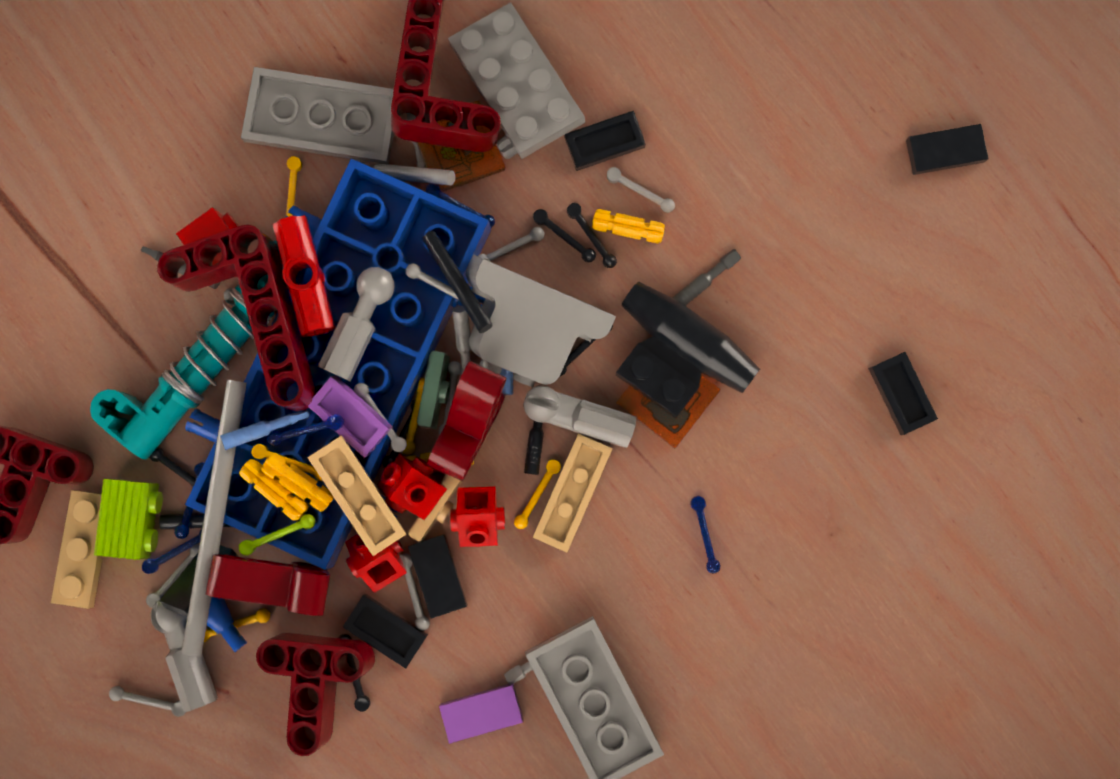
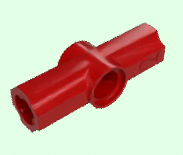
(297, 253)

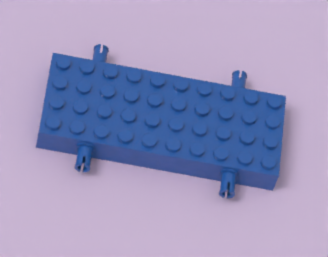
(365, 226)

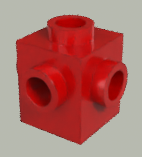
(411, 486)
(477, 517)
(375, 570)

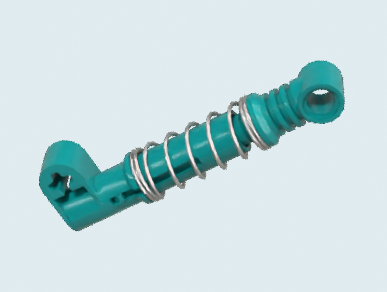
(182, 385)

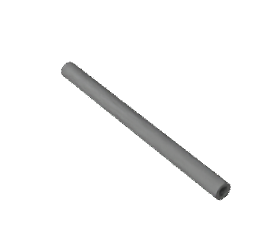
(213, 519)

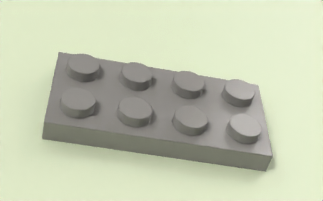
(516, 80)
(319, 116)
(594, 702)

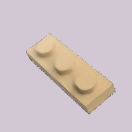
(572, 493)
(357, 495)
(77, 566)

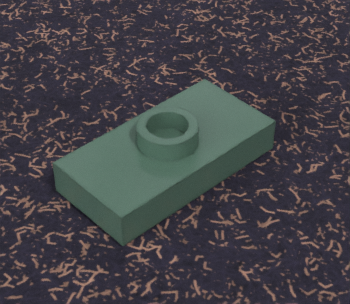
(435, 390)

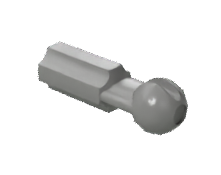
(355, 328)
(579, 416)
(188, 672)

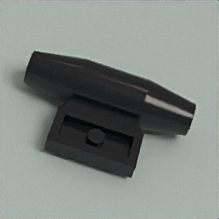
(681, 349)

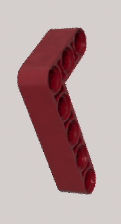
(429, 109)
(258, 303)

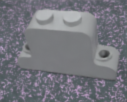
(530, 323)

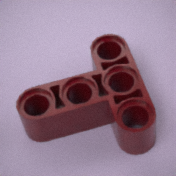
(469, 420)
(36, 478)
(295, 585)
(321, 678)

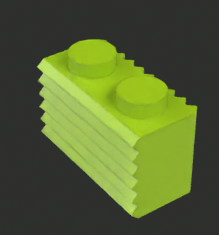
(128, 519)

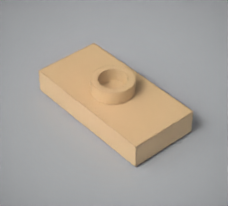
(440, 512)

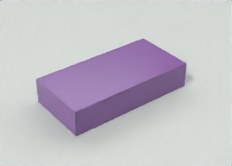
(362, 424)
(481, 713)

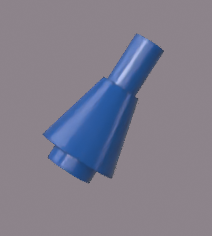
(222, 623)

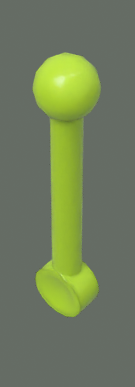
(249, 546)

